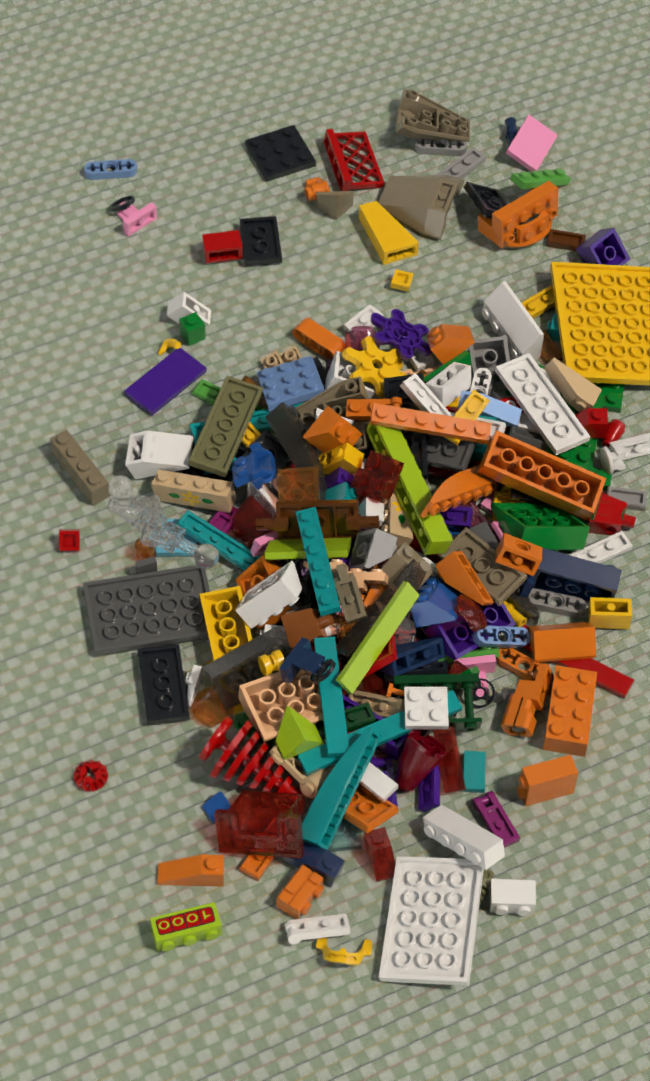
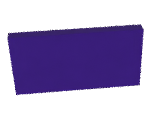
(165, 381)

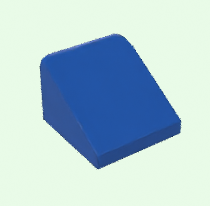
(218, 801)

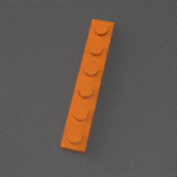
(430, 423)

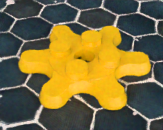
(364, 363)

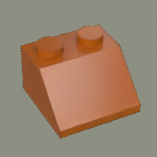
(449, 341)
(331, 431)

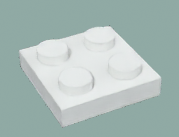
(426, 708)

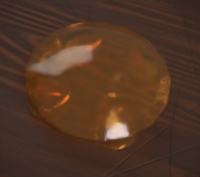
(209, 709)

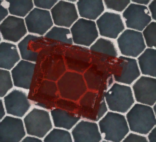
(262, 825)

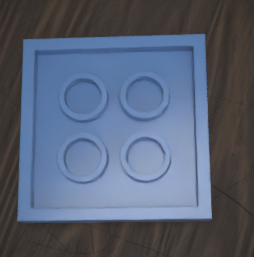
(290, 382)

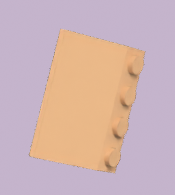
(268, 697)

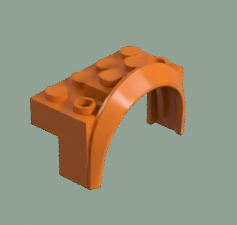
(505, 220)

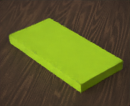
(295, 549)

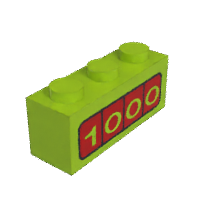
(186, 927)

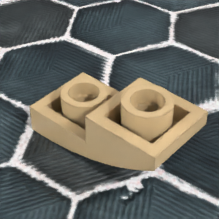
(275, 359)

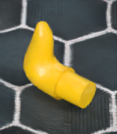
(167, 343)

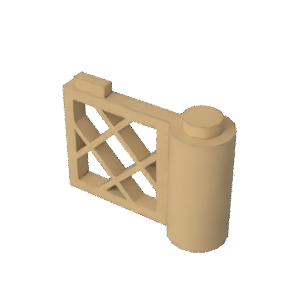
(308, 784)

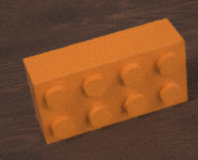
(570, 711)

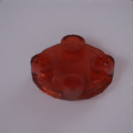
(471, 612)

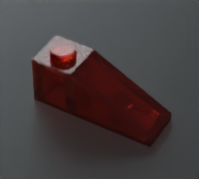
(451, 765)

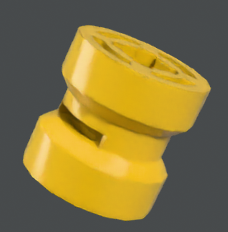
(270, 662)

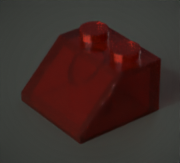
(245, 521)

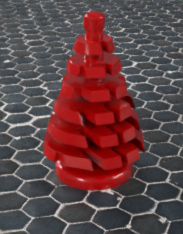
(242, 757)

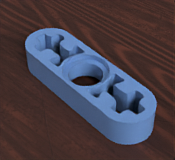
(98, 174)
(509, 633)

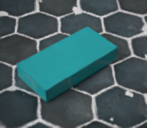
(474, 771)

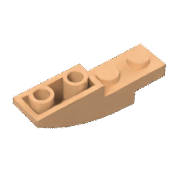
(375, 576)

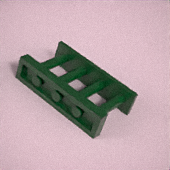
(466, 682)

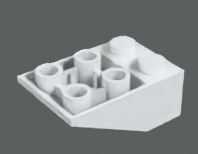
(156, 451)

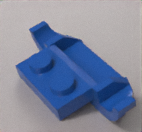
(256, 467)

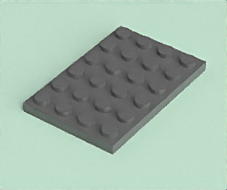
(146, 609)

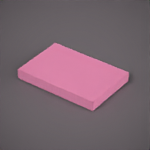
(531, 143)

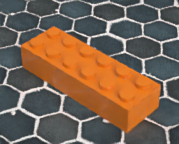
(541, 475)

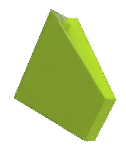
(296, 734)

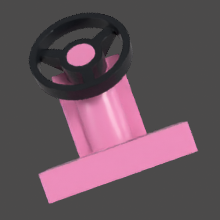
(133, 218)
(485, 664)

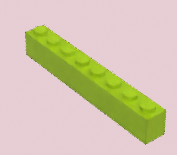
(412, 490)

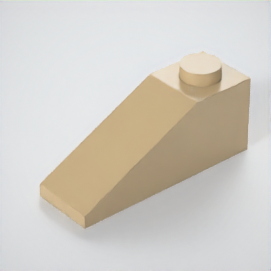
(574, 388)

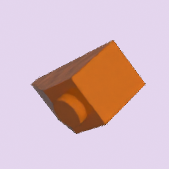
(460, 575)
(193, 871)

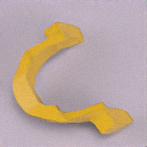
(342, 955)

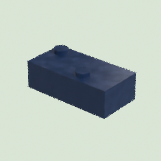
(576, 576)

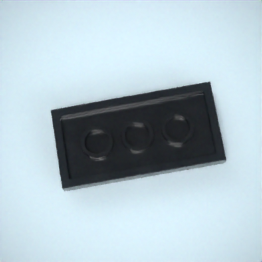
(163, 684)

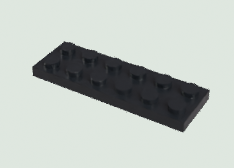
(416, 441)

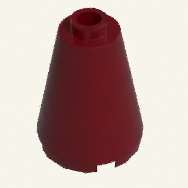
(418, 760)

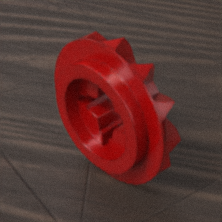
(88, 783)

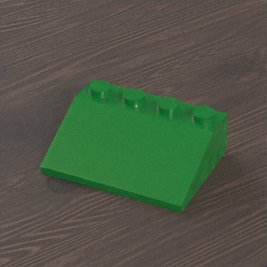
(541, 525)

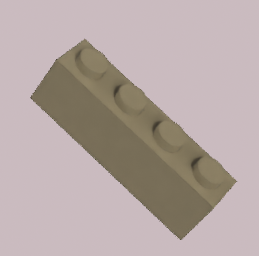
(79, 467)

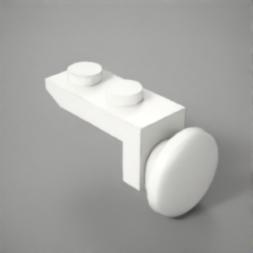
(623, 450)

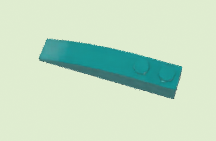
(338, 790)

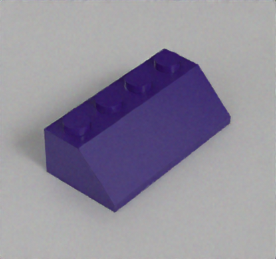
(458, 635)

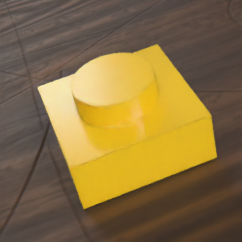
(402, 280)

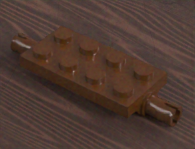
(336, 519)

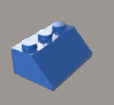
(435, 603)

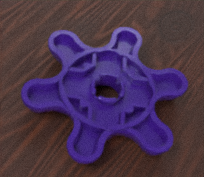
(395, 326)

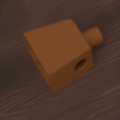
(306, 624)

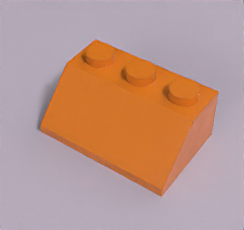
(256, 573)

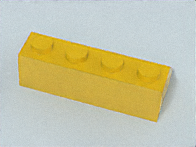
(223, 623)

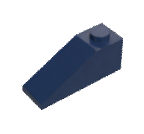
(414, 655)
(319, 861)

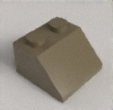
(400, 559)

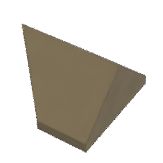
(335, 202)

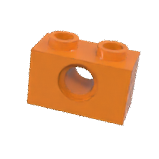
(519, 554)

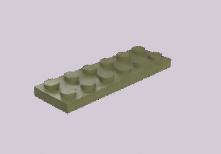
(225, 426)

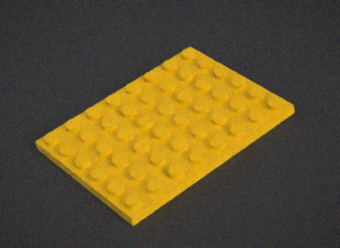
(604, 320)

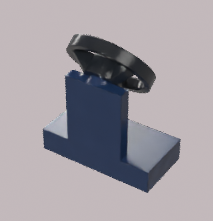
(305, 659)

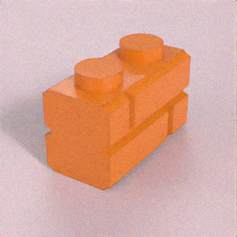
(300, 892)

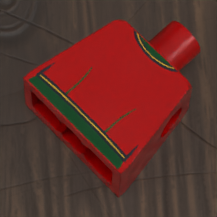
(610, 516)

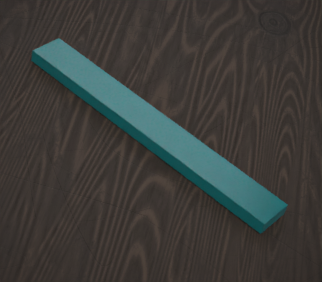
(389, 728)

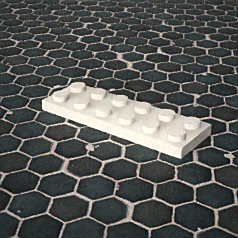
(542, 404)

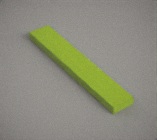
(377, 637)

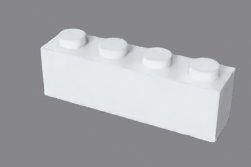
(463, 837)

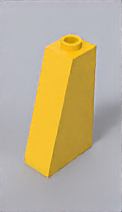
(387, 234)

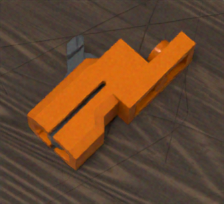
(525, 701)

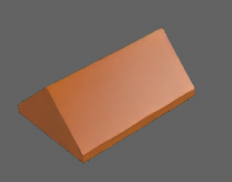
(562, 641)

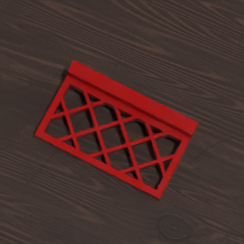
(340, 161)

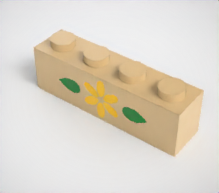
(194, 490)
(396, 521)

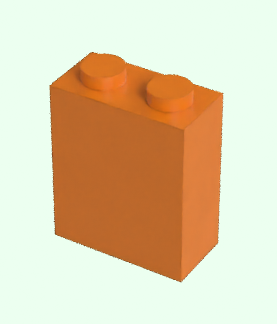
(547, 780)

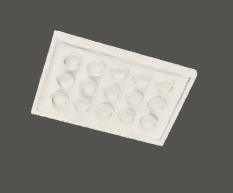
(431, 921)

